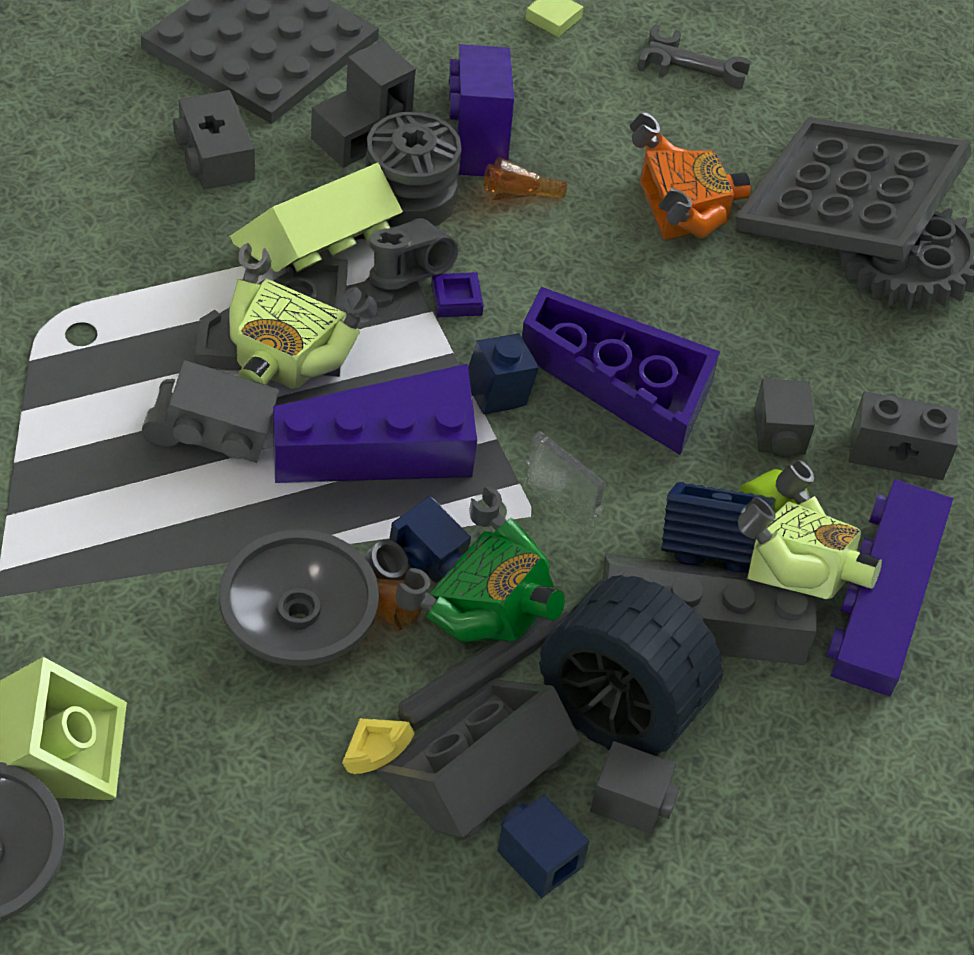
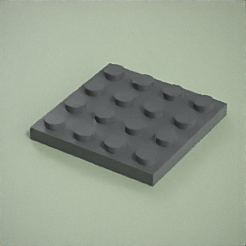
(260, 49)
(854, 188)

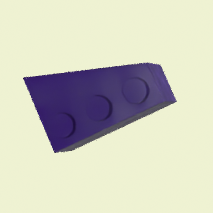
(481, 105)

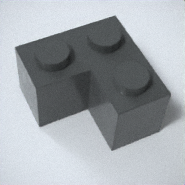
(377, 87)

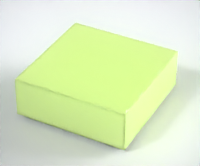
(554, 15)

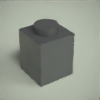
(784, 416)
(635, 788)

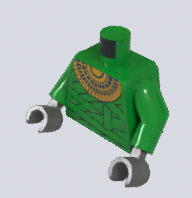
(493, 587)

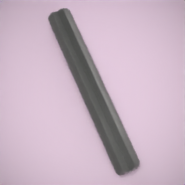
(472, 674)

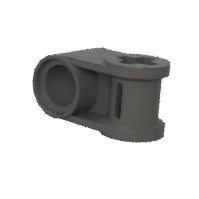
(412, 252)

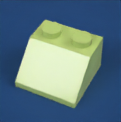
(62, 730)

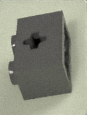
(215, 140)
(904, 435)

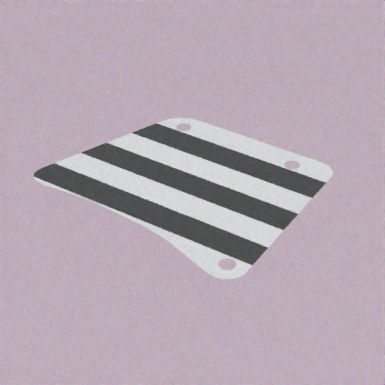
(111, 505)

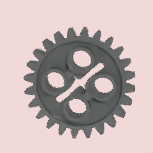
(933, 270)

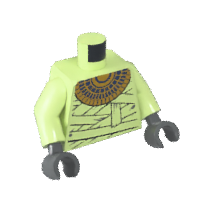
(286, 332)
(801, 544)

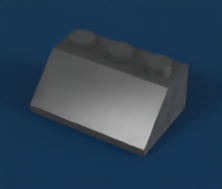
(482, 755)

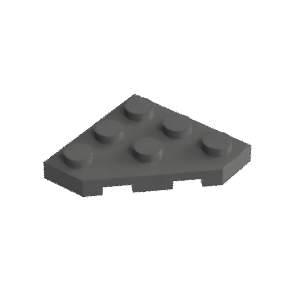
(322, 281)

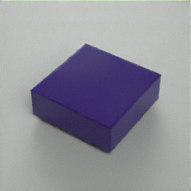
(457, 295)

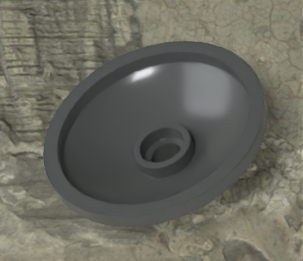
(303, 575)
(29, 840)

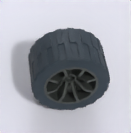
(632, 664)

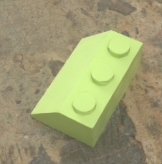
(322, 220)

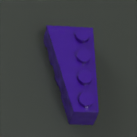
(622, 365)
(379, 431)
(883, 618)

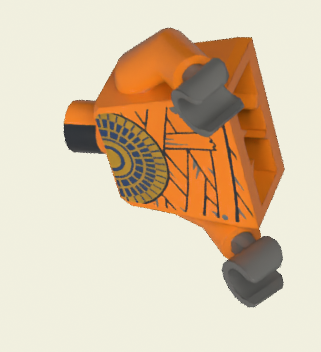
(684, 186)

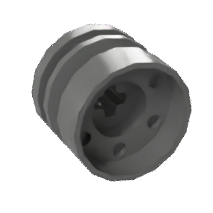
(419, 162)

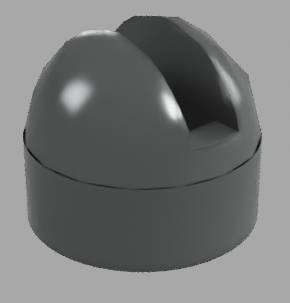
(387, 560)

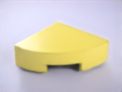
(376, 744)

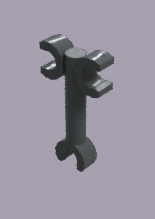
(666, 51)

